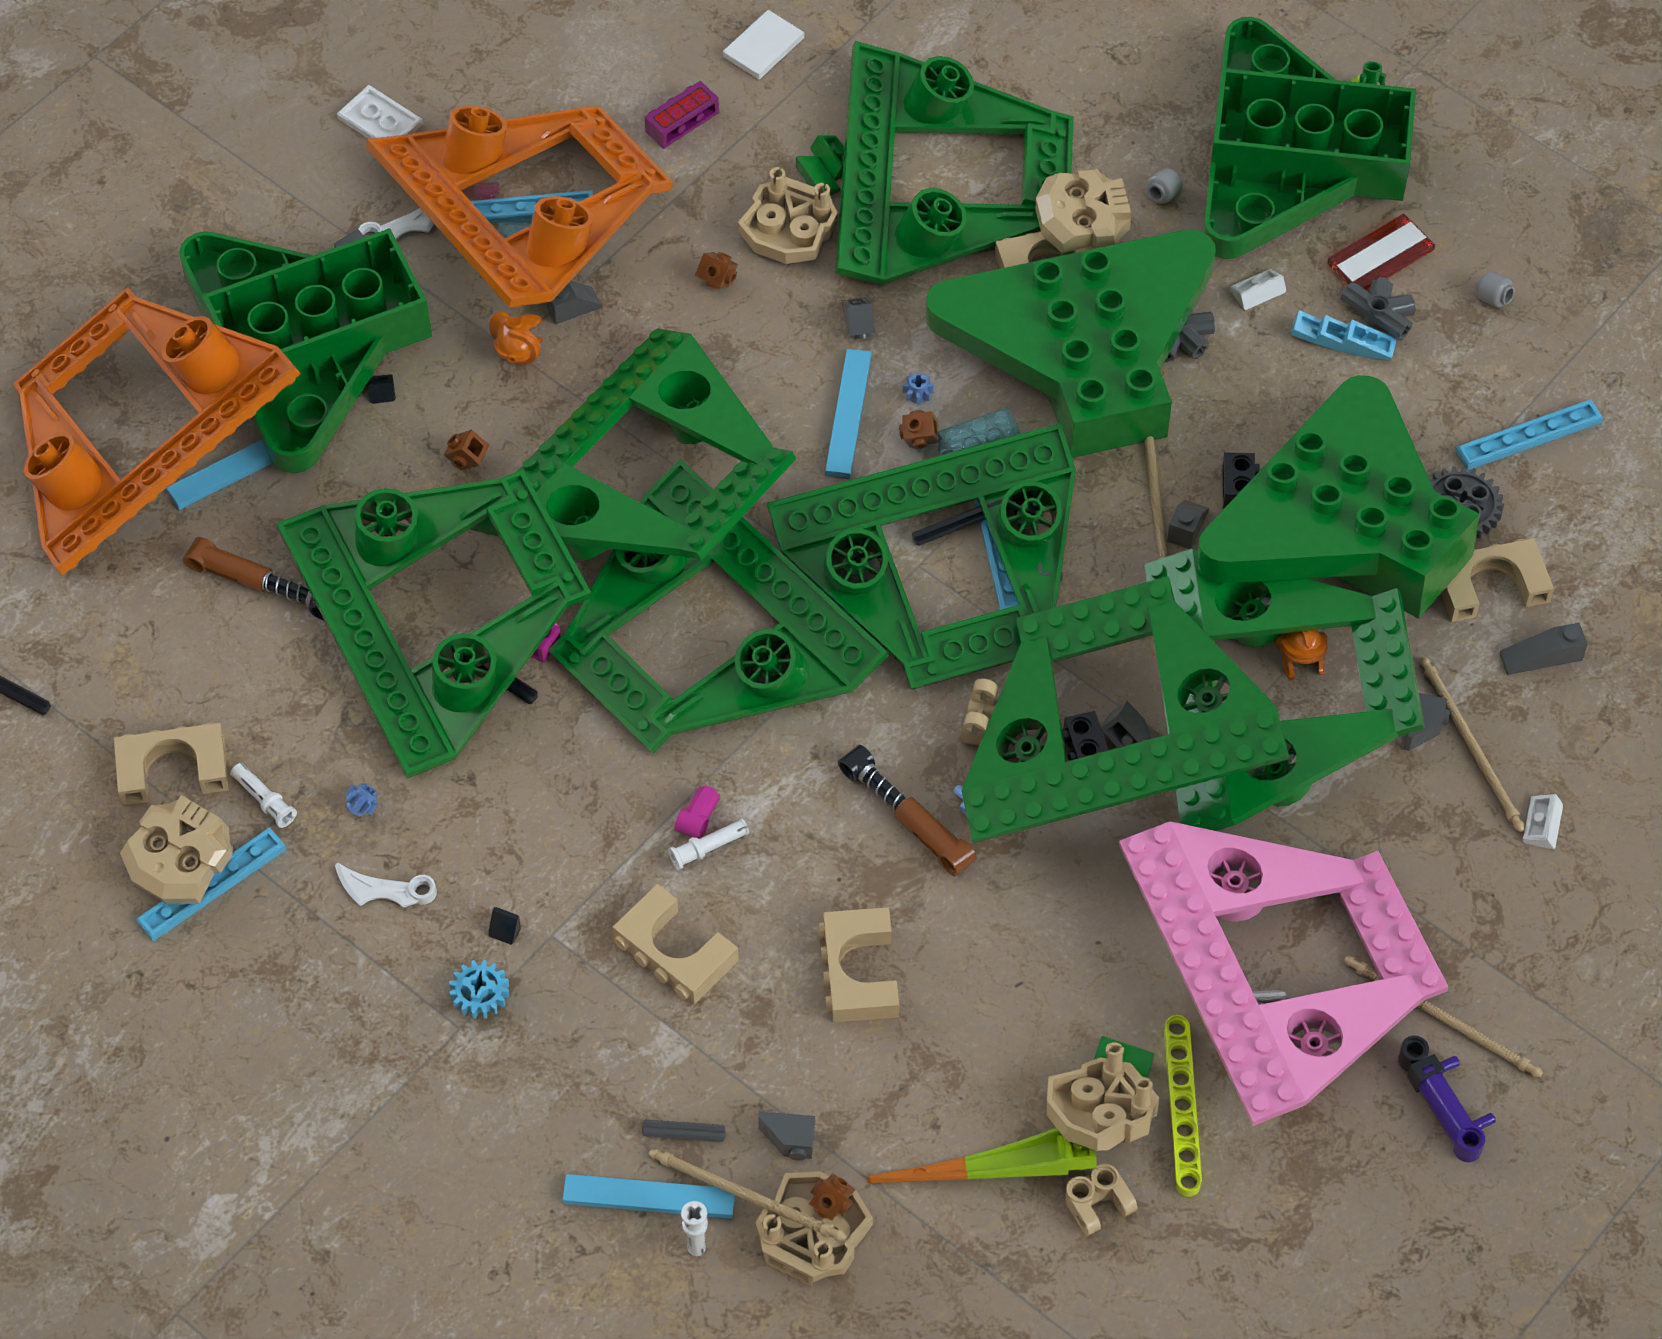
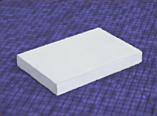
(763, 44)
(378, 115)

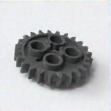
(1466, 489)

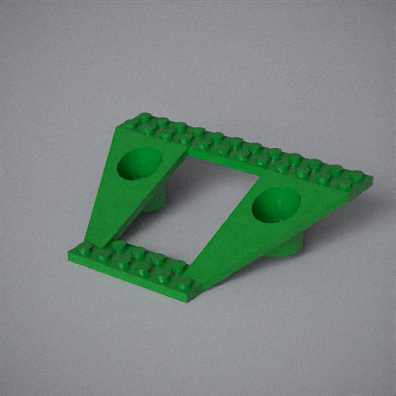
(905, 95)
(683, 388)
(851, 514)
(340, 560)
(825, 644)
(1319, 742)
(1201, 746)

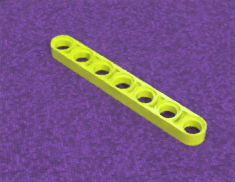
(1179, 1117)

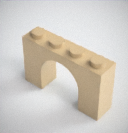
(1025, 249)
(1517, 559)
(138, 751)
(689, 975)
(850, 998)

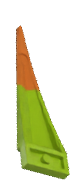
(1034, 1156)

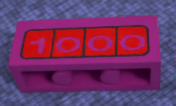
(681, 114)

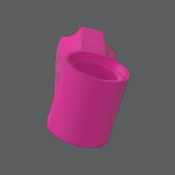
(696, 817)

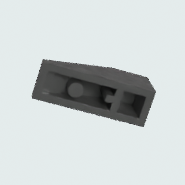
(1548, 649)

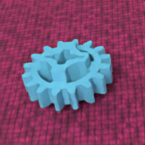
(488, 996)

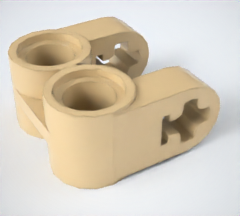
(979, 711)
(1082, 1207)

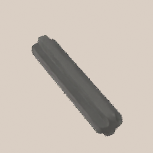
(683, 1130)

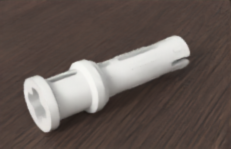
(271, 802)
(697, 847)
(694, 1225)

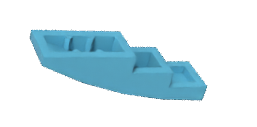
(1343, 337)

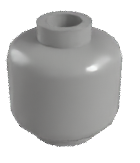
(1164, 186)
(1495, 289)

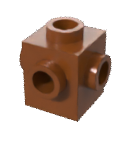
(717, 270)
(919, 429)
(466, 450)
(831, 1197)

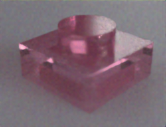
(487, 190)

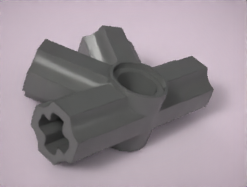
(1381, 308)
(1190, 336)

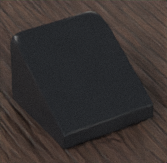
(381, 389)
(504, 925)

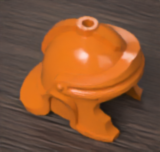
(513, 337)
(1302, 648)

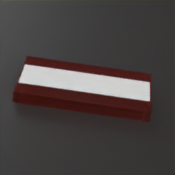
(1381, 252)

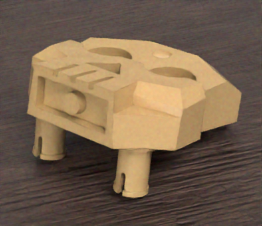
(1100, 206)
(793, 208)
(165, 869)
(1102, 1102)
(783, 1237)

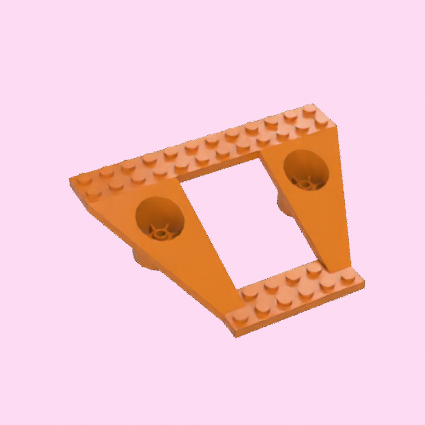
(563, 232)
(73, 485)

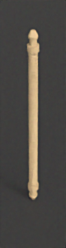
(1155, 497)
(1511, 813)
(1522, 1063)
(826, 1229)

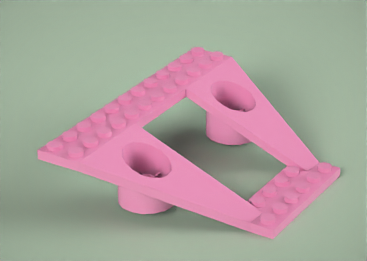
(1178, 880)

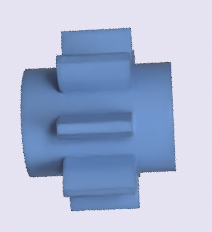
(918, 388)
(361, 799)

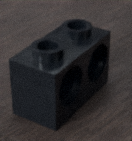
(1232, 478)
(1090, 742)

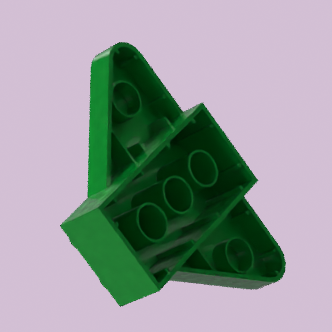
(1296, 140)
(326, 314)
(1085, 330)
(1344, 505)

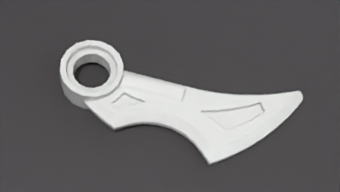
(412, 222)
(367, 888)

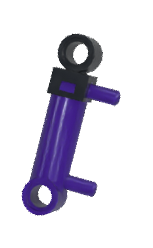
(1427, 1077)

